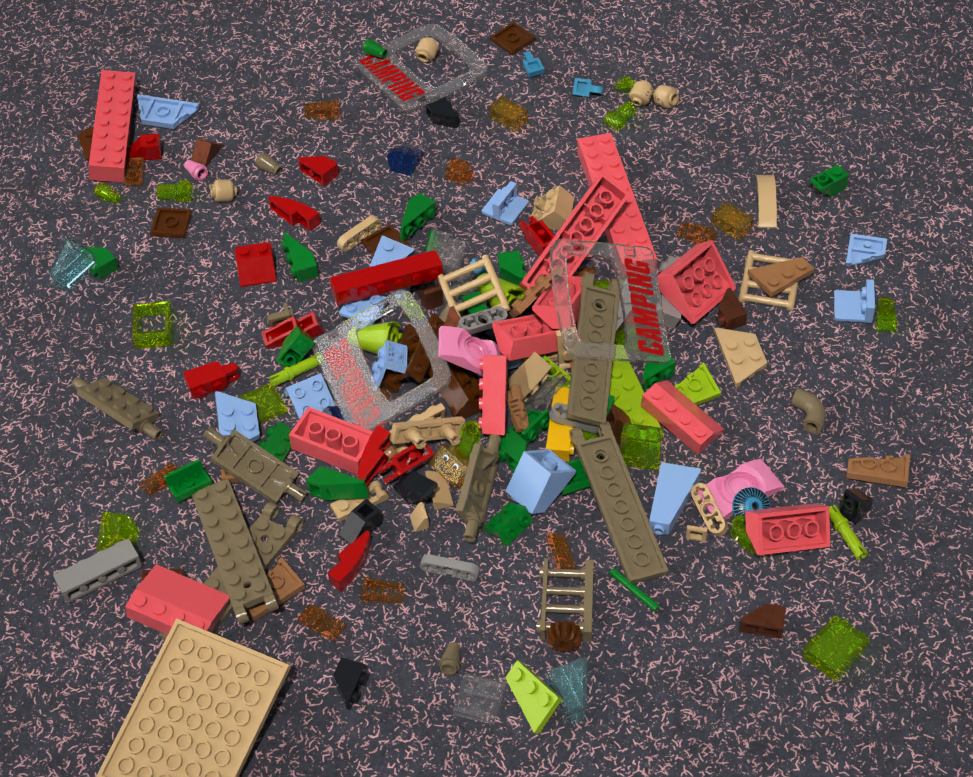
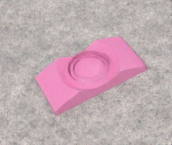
(464, 350)
(749, 474)

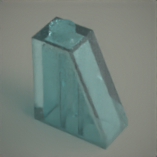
(70, 264)
(570, 684)

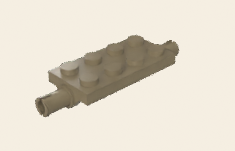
(119, 405)
(254, 466)
(478, 486)

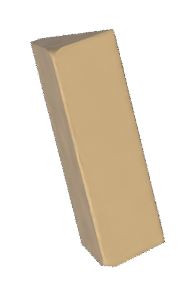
(442, 496)

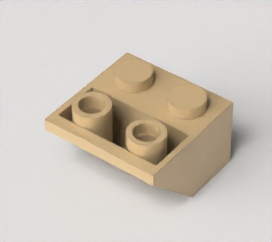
(553, 207)
(530, 375)

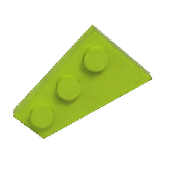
(699, 386)
(533, 695)

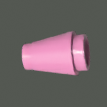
(196, 170)

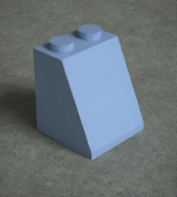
(539, 479)

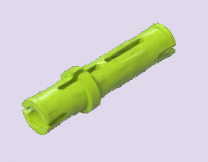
(293, 371)
(842, 526)

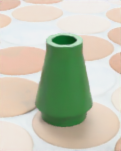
(372, 48)

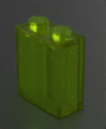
(641, 446)
(836, 648)

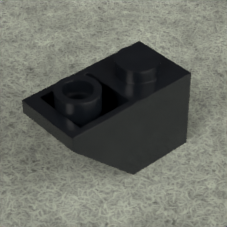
(442, 113)
(415, 487)
(855, 505)
(361, 518)
(348, 680)

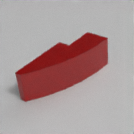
(295, 212)
(277, 334)
(373, 454)
(350, 562)

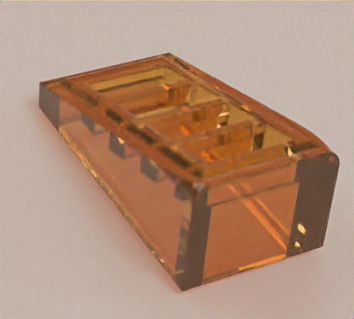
(328, 110)
(707, 233)
(373, 596)

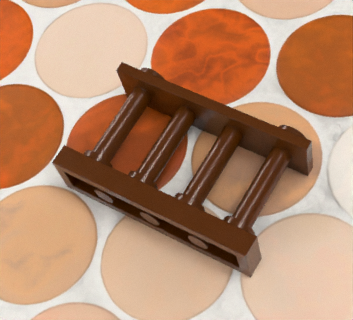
(416, 356)

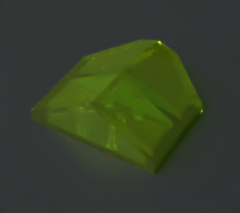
(116, 528)

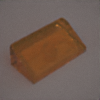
(157, 481)
(560, 551)

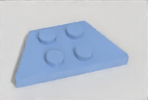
(164, 112)
(237, 415)

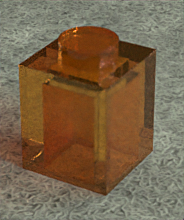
(459, 171)

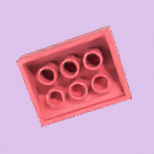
(696, 281)
(169, 596)

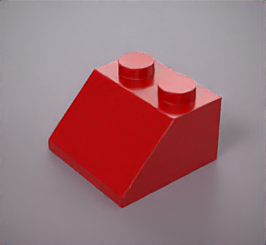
(255, 264)

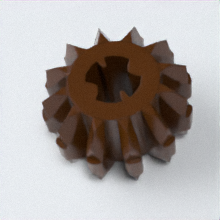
(564, 636)

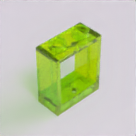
(161, 337)

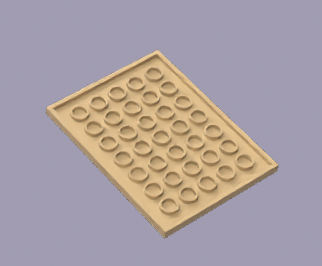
(196, 709)

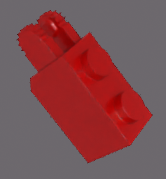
(536, 234)
(210, 378)
(406, 461)

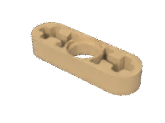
(352, 237)
(716, 514)

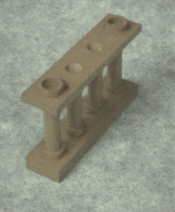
(584, 591)

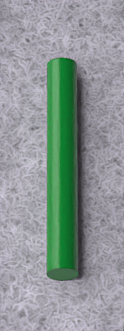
(634, 590)

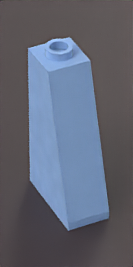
(671, 495)

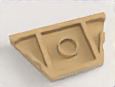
(740, 353)

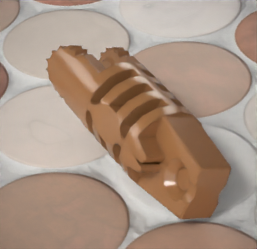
(517, 408)

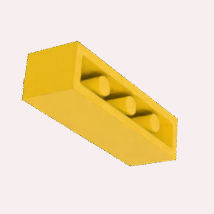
(558, 434)

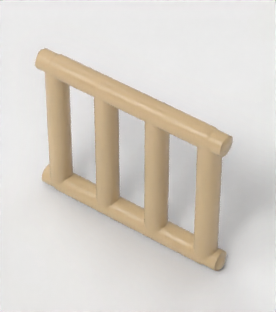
(491, 276)
(746, 282)

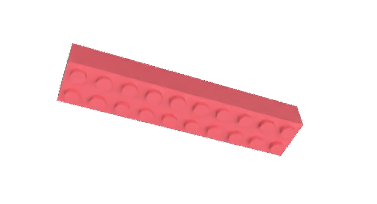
(601, 155)

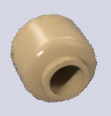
(427, 49)
(641, 93)
(665, 96)
(223, 190)

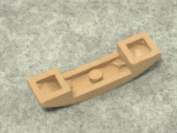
(766, 201)

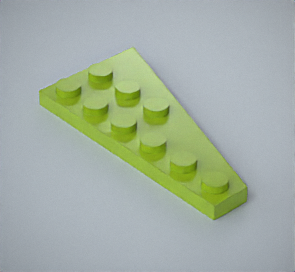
(629, 393)

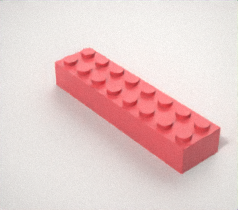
(112, 126)
(583, 224)

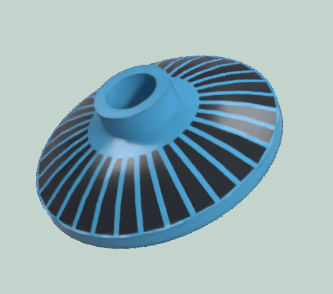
(745, 497)

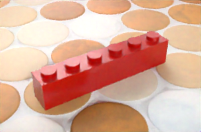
(386, 277)

